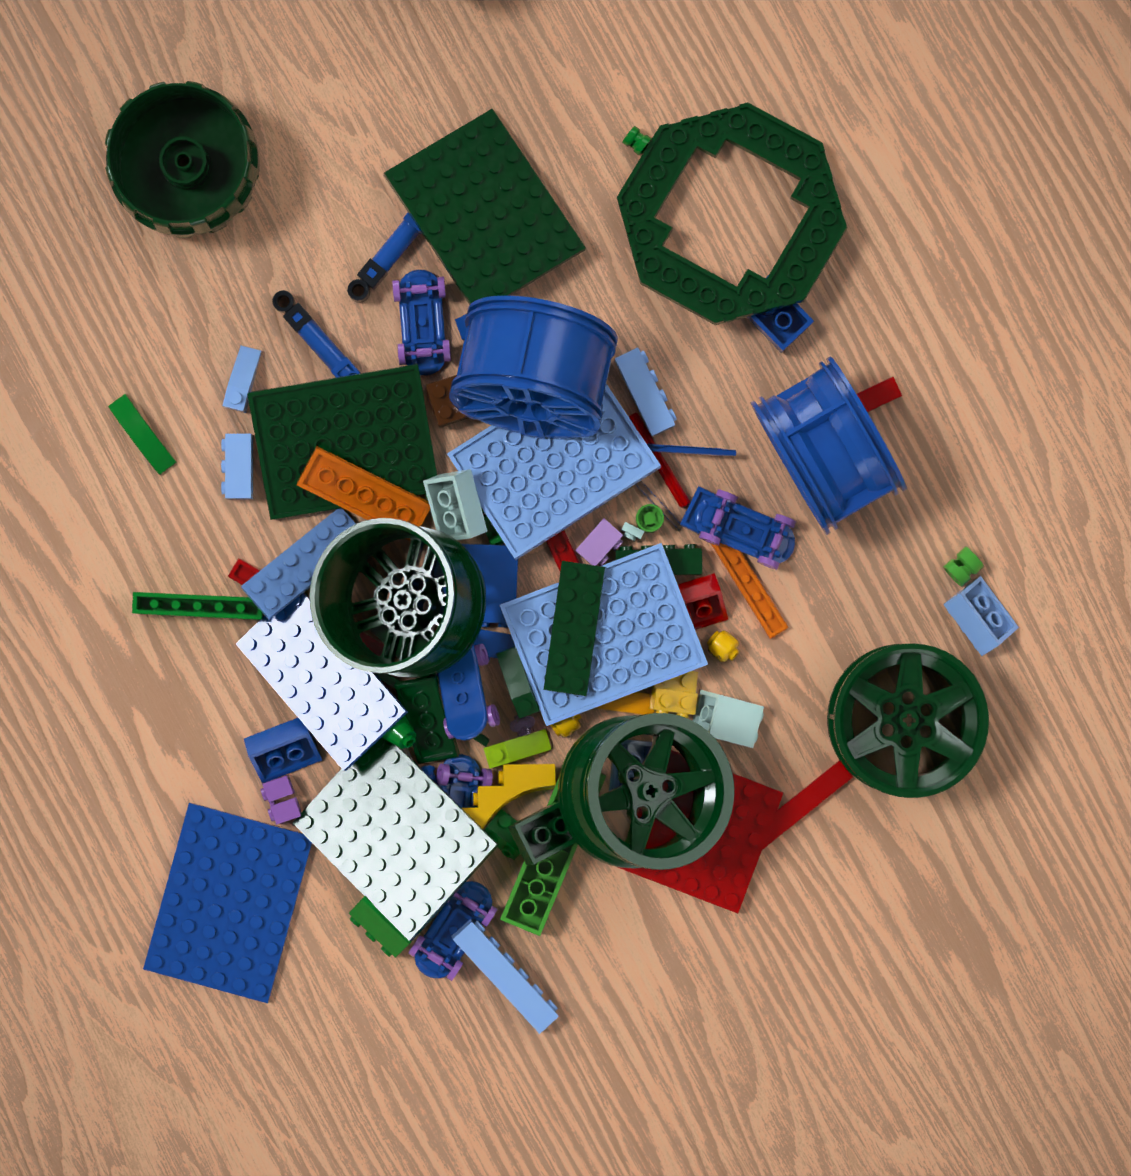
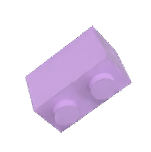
(599, 543)

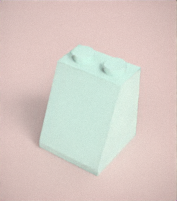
(728, 718)

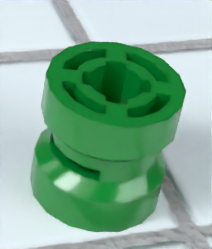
(636, 140)

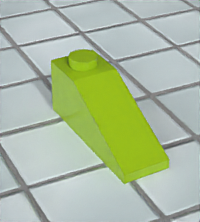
(517, 748)

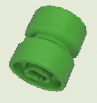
(649, 518)
(962, 567)

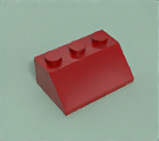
(704, 601)

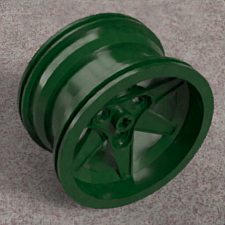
(708, 779)

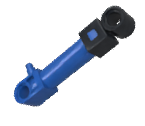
(376, 268)
(314, 336)

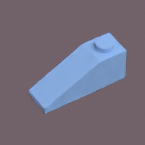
(242, 379)

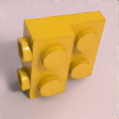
(676, 695)

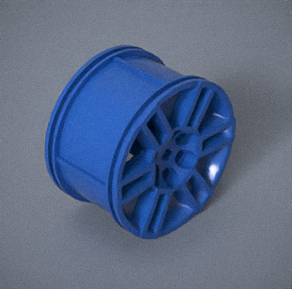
(533, 367)

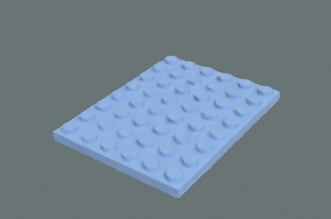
(547, 484)
(639, 636)

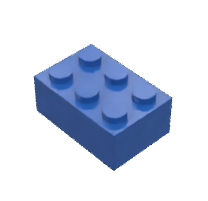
(782, 325)

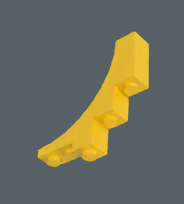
(516, 782)

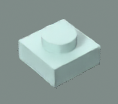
(631, 531)

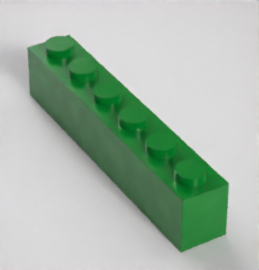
(195, 605)

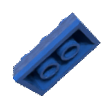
(282, 750)

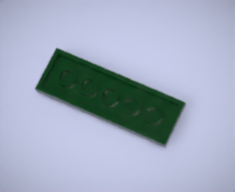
(574, 628)

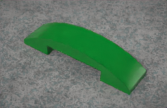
(141, 434)

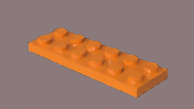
(360, 490)

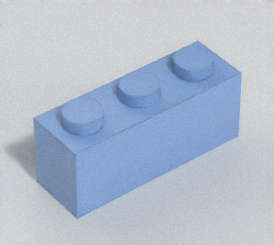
(237, 466)

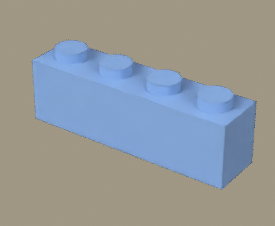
(644, 391)

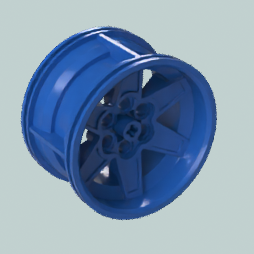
(829, 445)

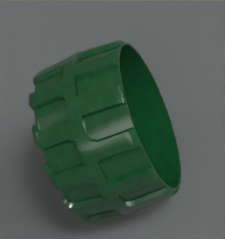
(174, 124)

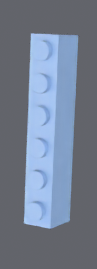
(505, 976)

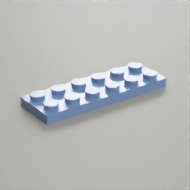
(293, 569)

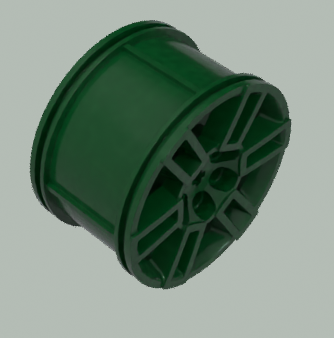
(456, 613)

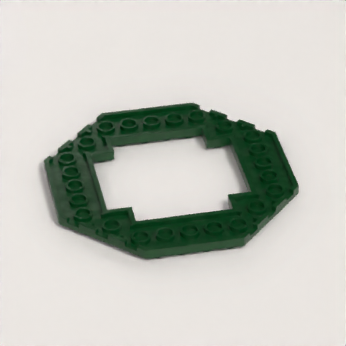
(695, 286)

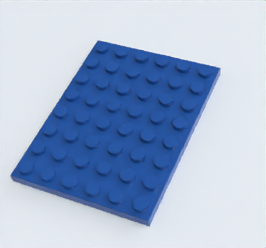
(228, 903)

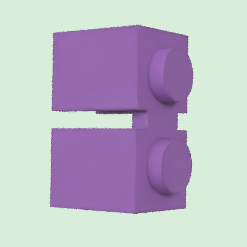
(284, 810)

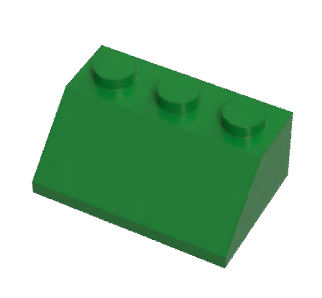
(378, 927)

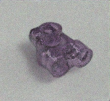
(523, 725)

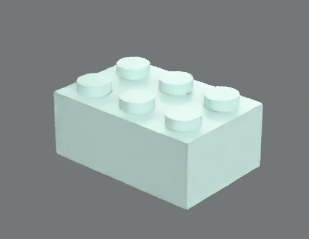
(455, 504)

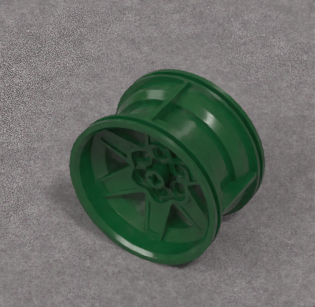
(963, 691)

